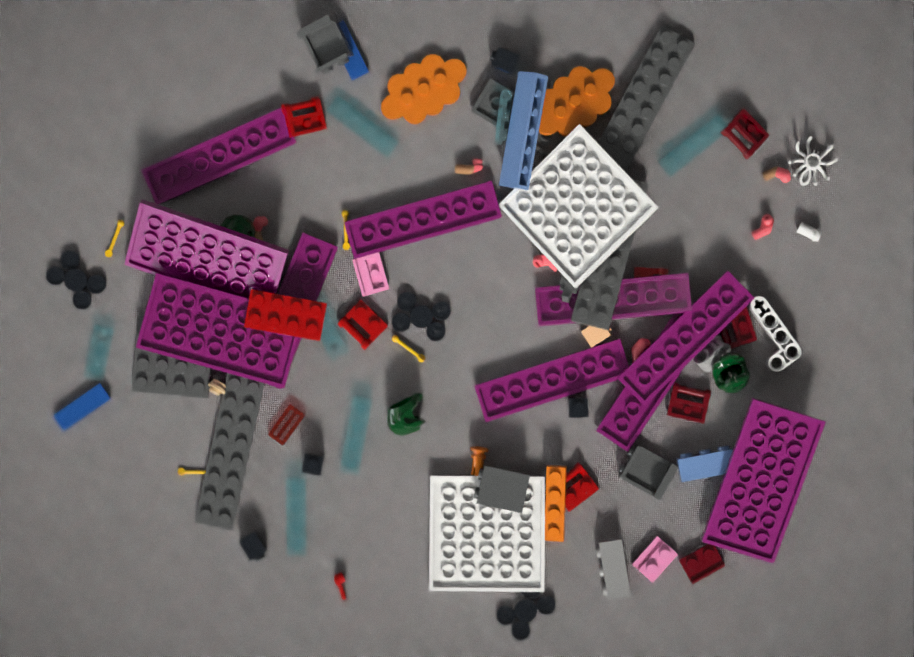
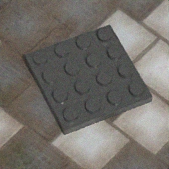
(167, 375)

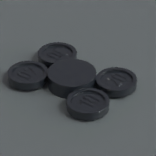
(75, 280)
(421, 316)
(525, 611)

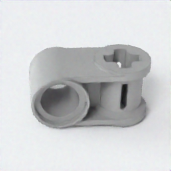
(711, 353)

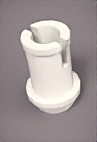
(809, 231)

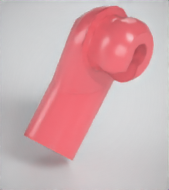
(765, 227)
(541, 260)
(639, 347)

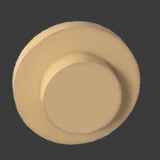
(217, 387)

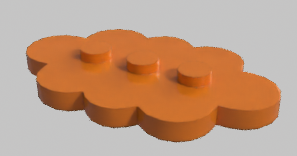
(423, 89)
(576, 100)

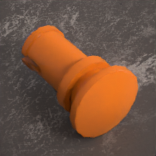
(478, 458)

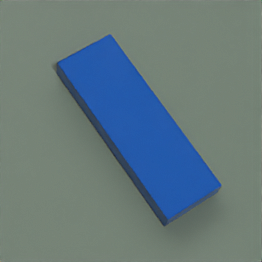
(356, 65)
(82, 407)

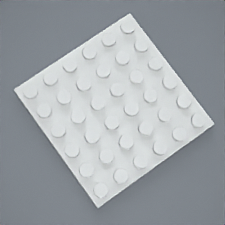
(578, 206)
(485, 545)

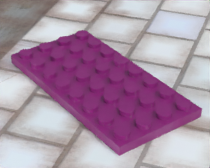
(202, 252)
(209, 331)
(763, 480)

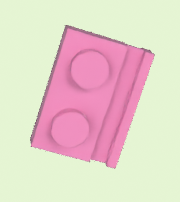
(370, 274)
(654, 559)

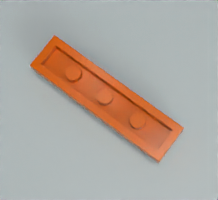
(555, 503)

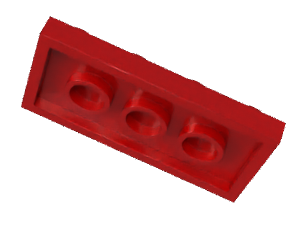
(285, 315)

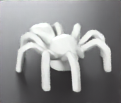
(811, 162)

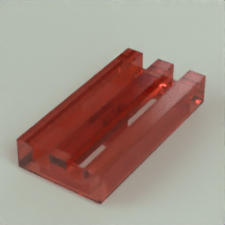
(296, 411)

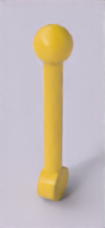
(346, 245)
(108, 253)
(420, 357)
(181, 471)

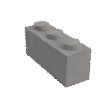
(613, 568)

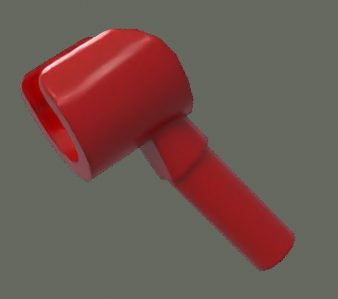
(339, 579)

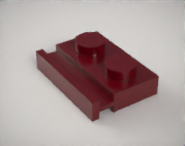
(701, 563)

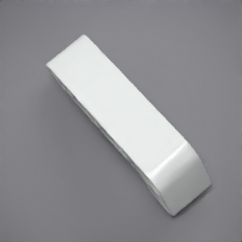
(771, 331)

